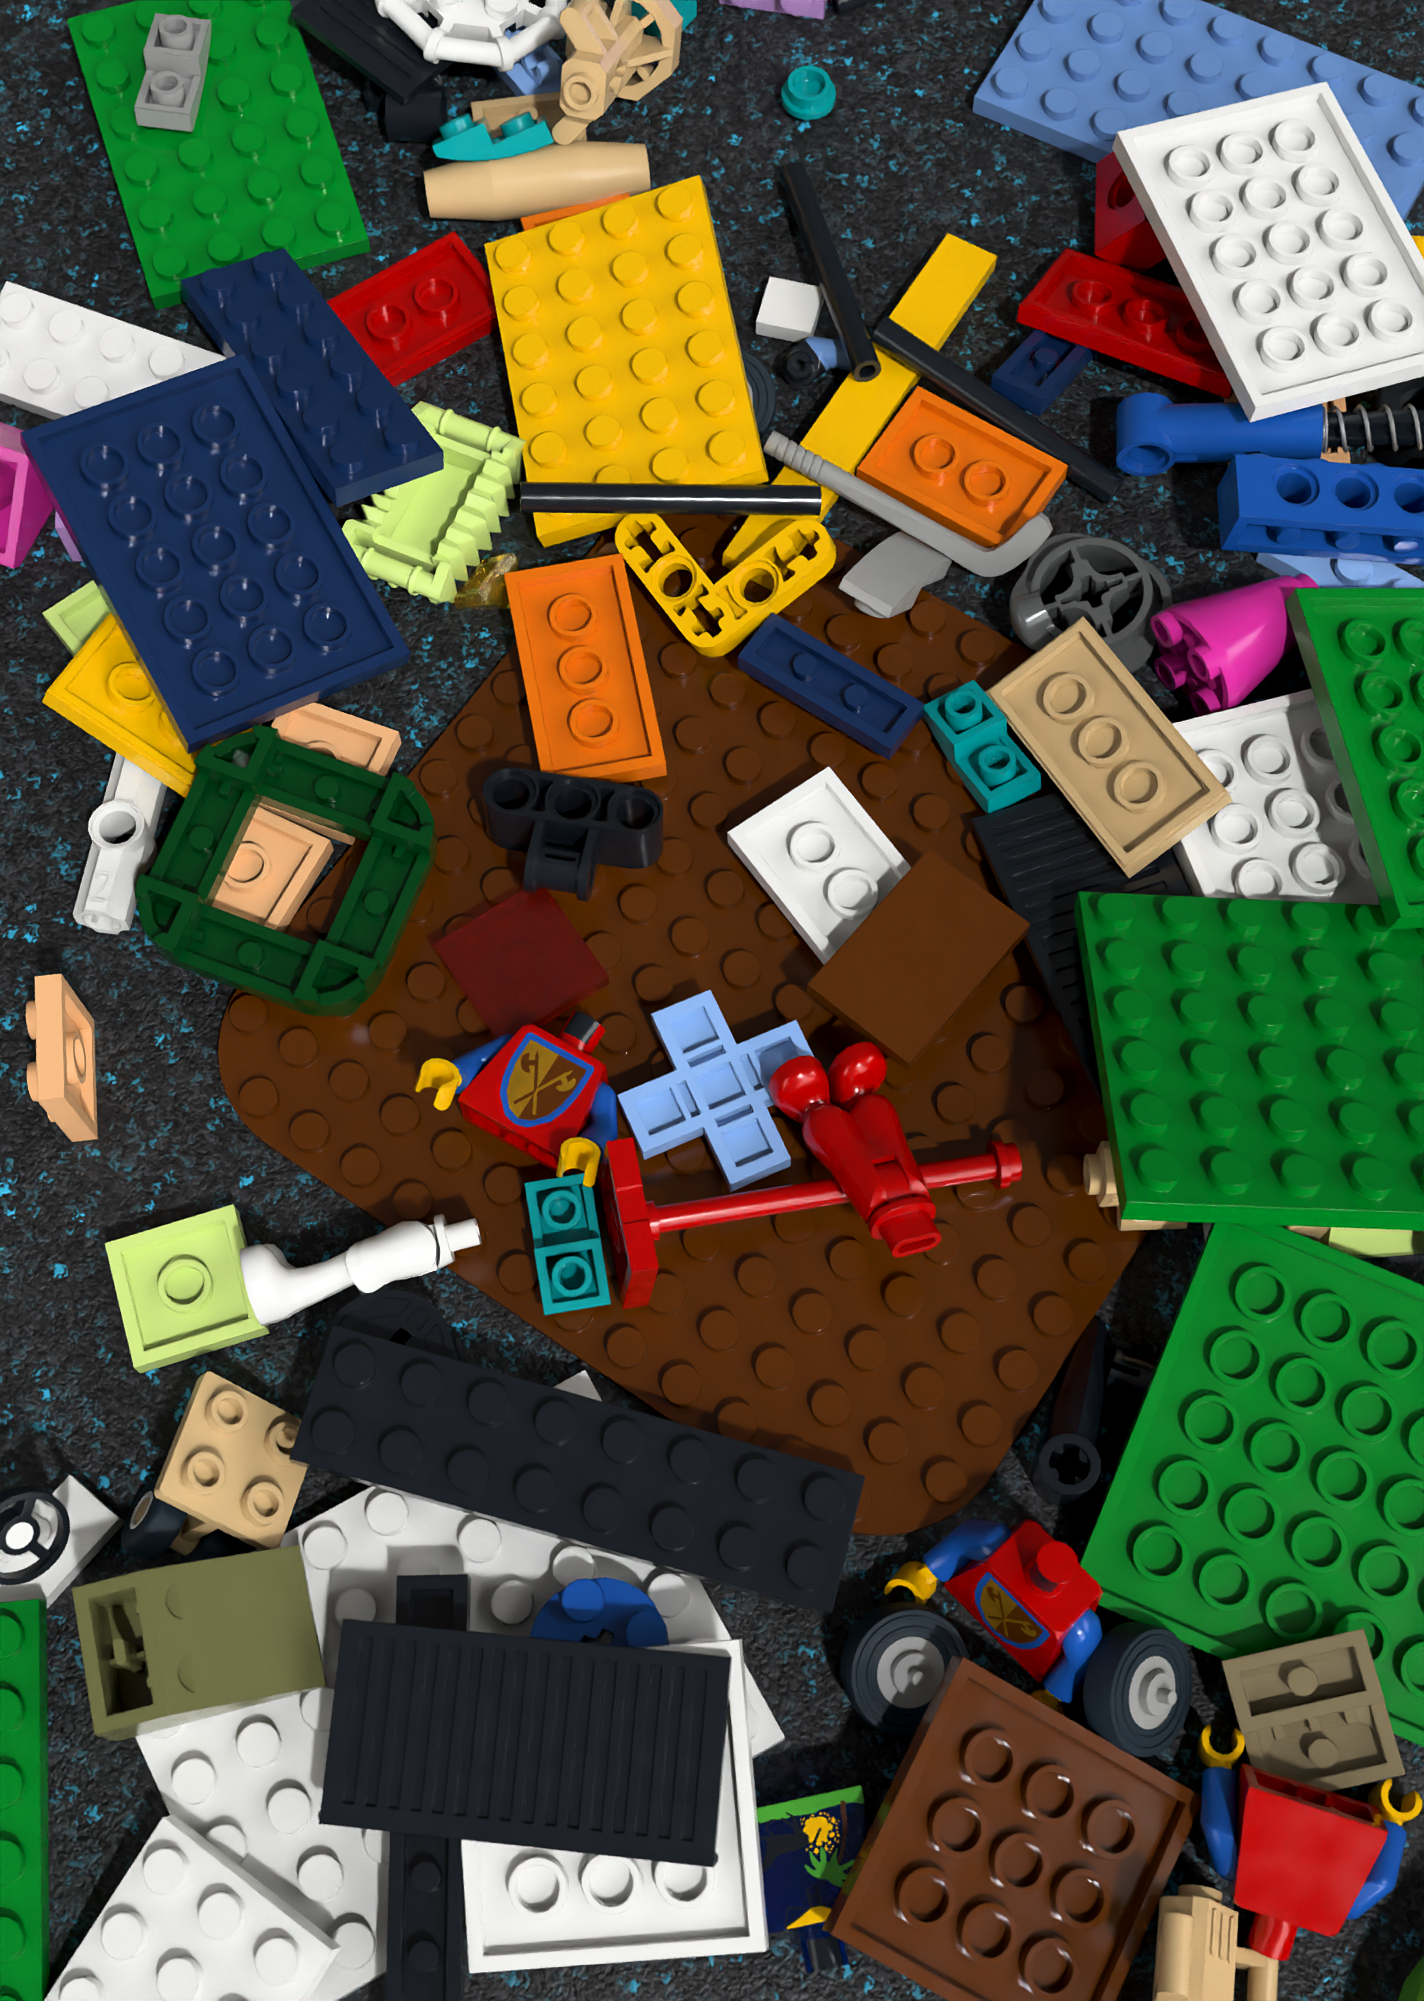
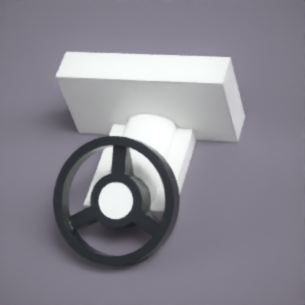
(49, 1538)

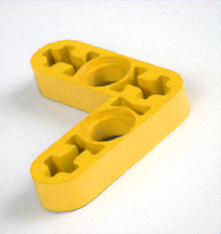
(726, 597)

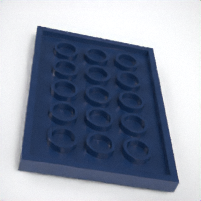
(214, 551)

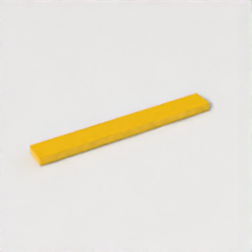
(864, 409)

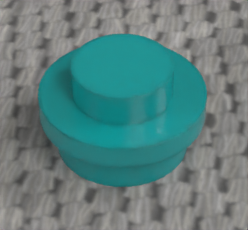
(808, 93)

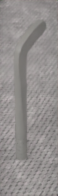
(970, 555)

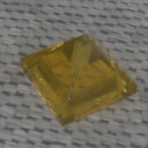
(487, 584)

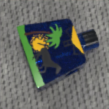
(805, 1861)

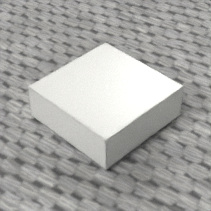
(789, 310)

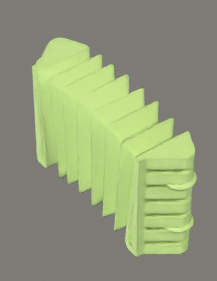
(436, 524)

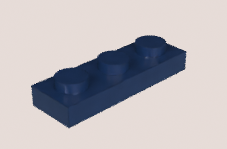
(830, 686)

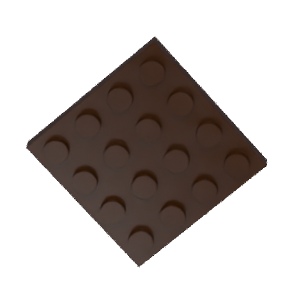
(1012, 1852)

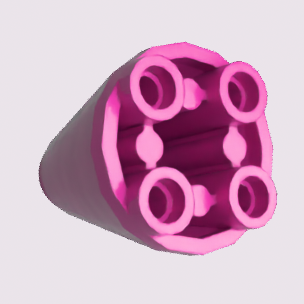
(1225, 641)

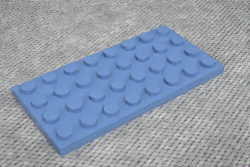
(1116, 65)

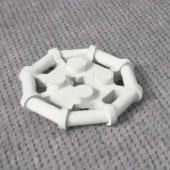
(476, 28)

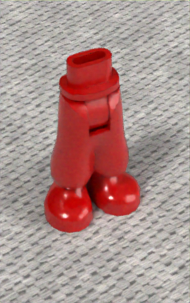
(860, 1143)

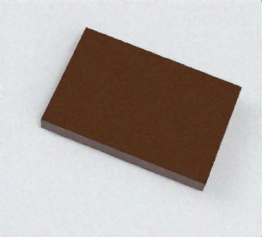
(918, 959)

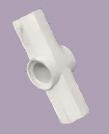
(112, 870)

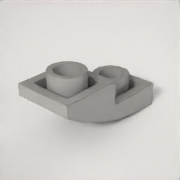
(174, 73)
(893, 575)

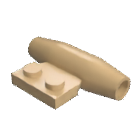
(538, 179)

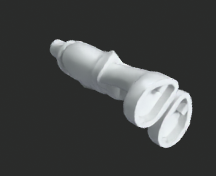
(396, 1253)

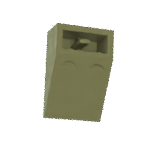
(196, 1640)

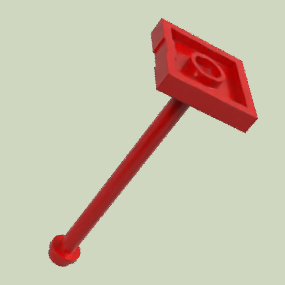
(637, 1223)

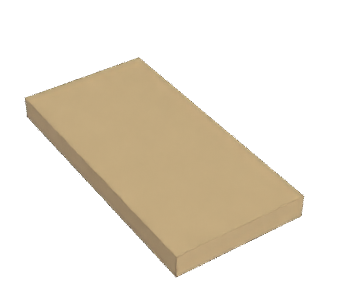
(1108, 747)

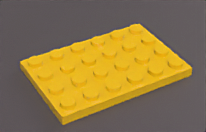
(624, 351)

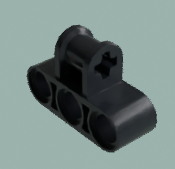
(533, 814)

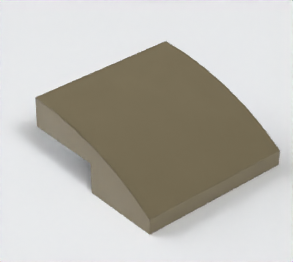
(1315, 1712)

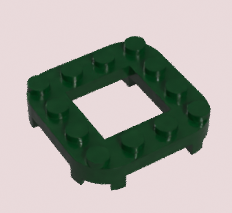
(204, 839)

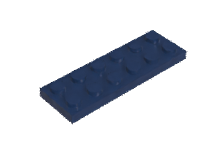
(316, 374)

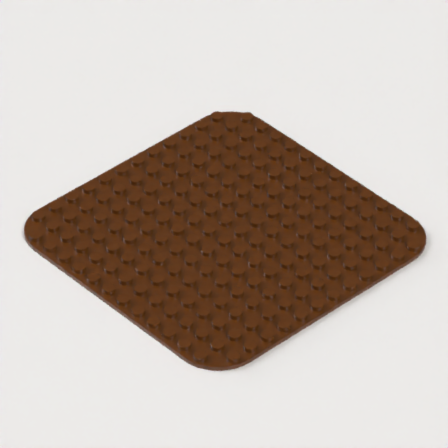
(775, 1322)

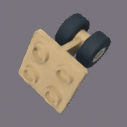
(220, 1480)

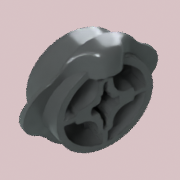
(1125, 584)

